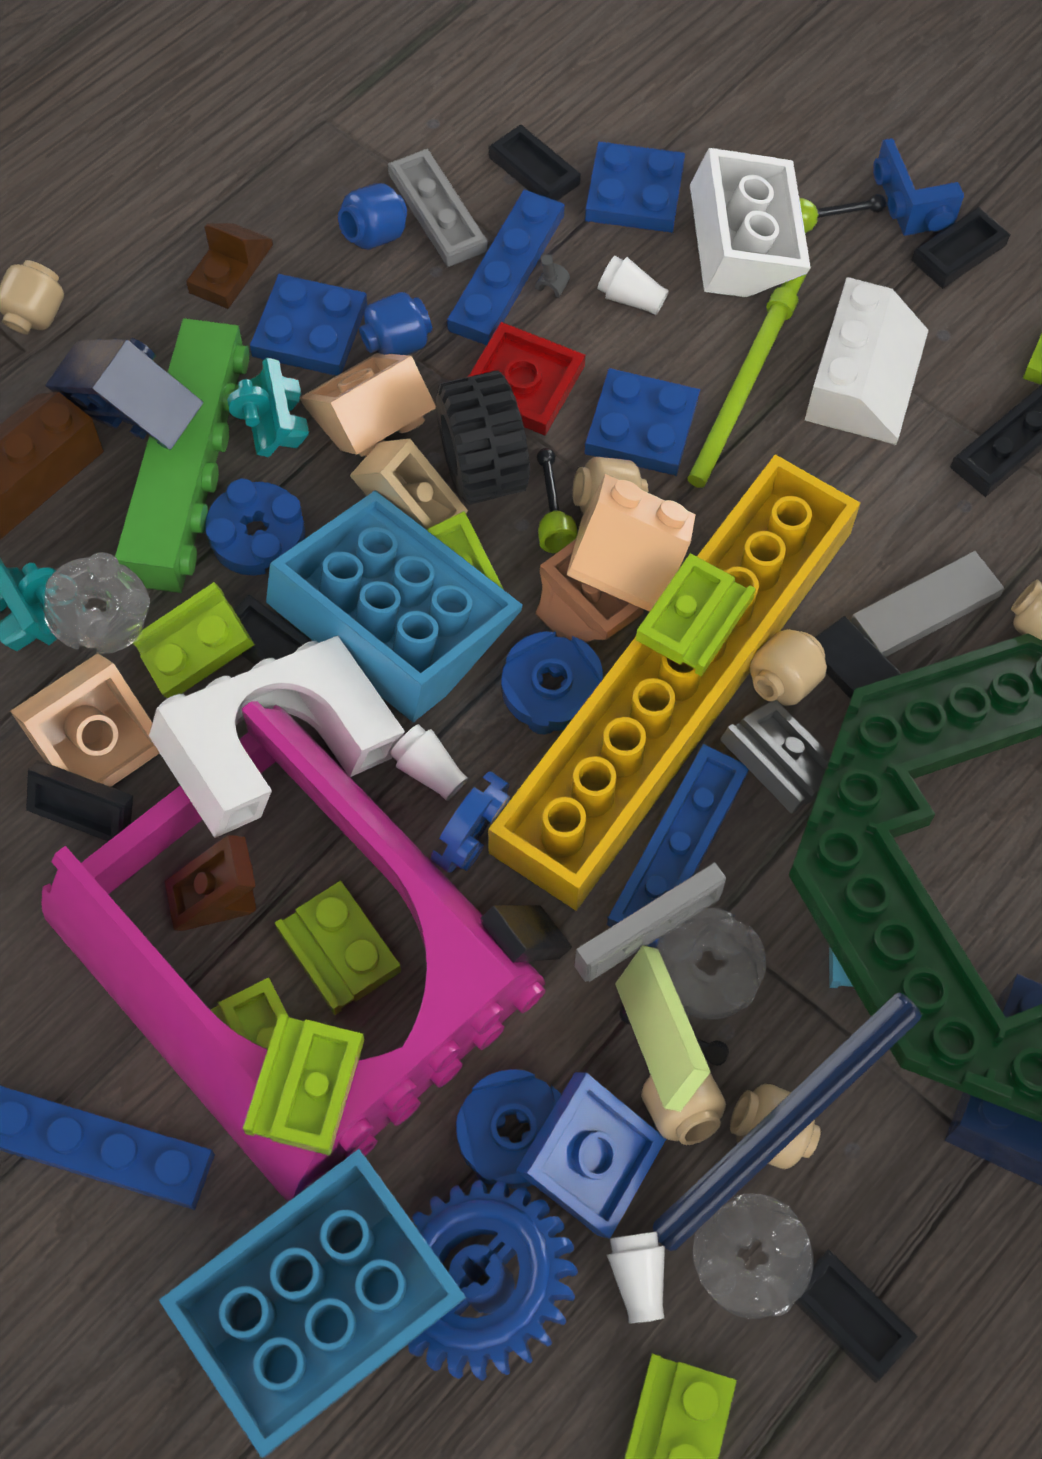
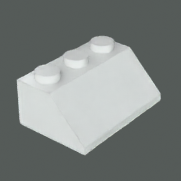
(747, 223)
(868, 363)

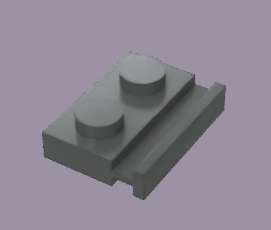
(779, 754)

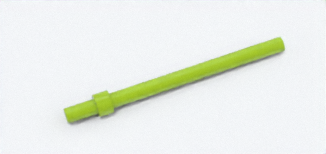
(779, 308)

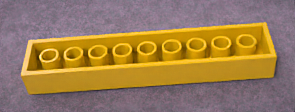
(653, 711)

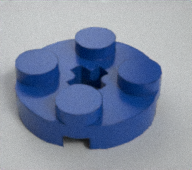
(248, 503)
(522, 679)
(469, 824)
(485, 1111)

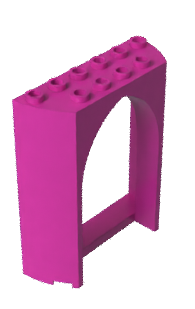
(467, 983)

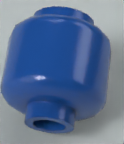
(372, 216)
(396, 325)

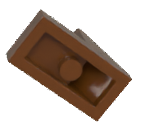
(228, 263)
(213, 886)

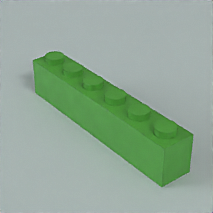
(175, 483)

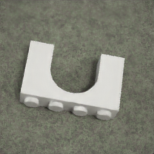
(314, 683)

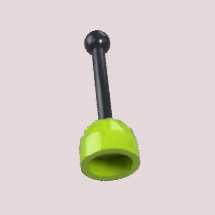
(810, 213)
(556, 527)

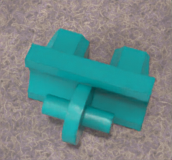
(266, 408)
(24, 595)

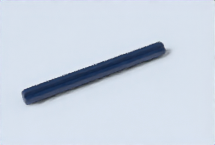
(786, 1121)

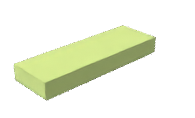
(662, 1029)

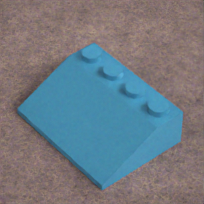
(395, 600)
(311, 1302)

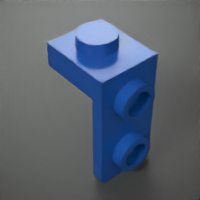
(914, 209)

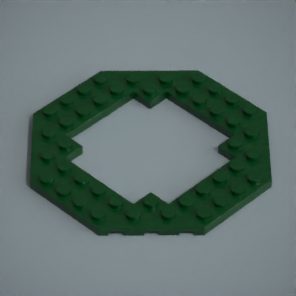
(869, 894)

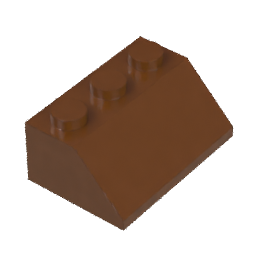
(40, 453)

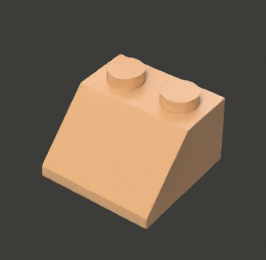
(370, 402)
(630, 542)
(89, 723)

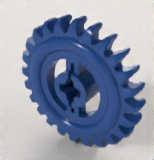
(516, 1312)

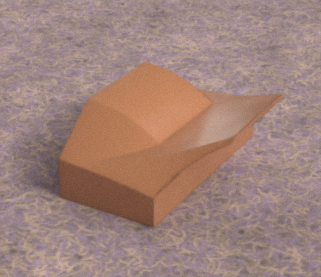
(578, 608)

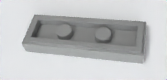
(437, 207)
(928, 604)
(649, 923)

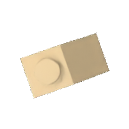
(408, 482)

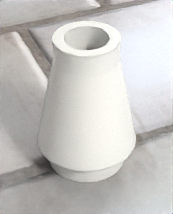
(631, 286)
(426, 760)
(639, 1275)

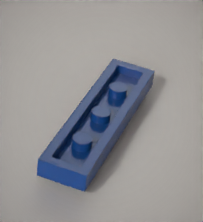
(506, 267)
(683, 832)
(103, 1148)

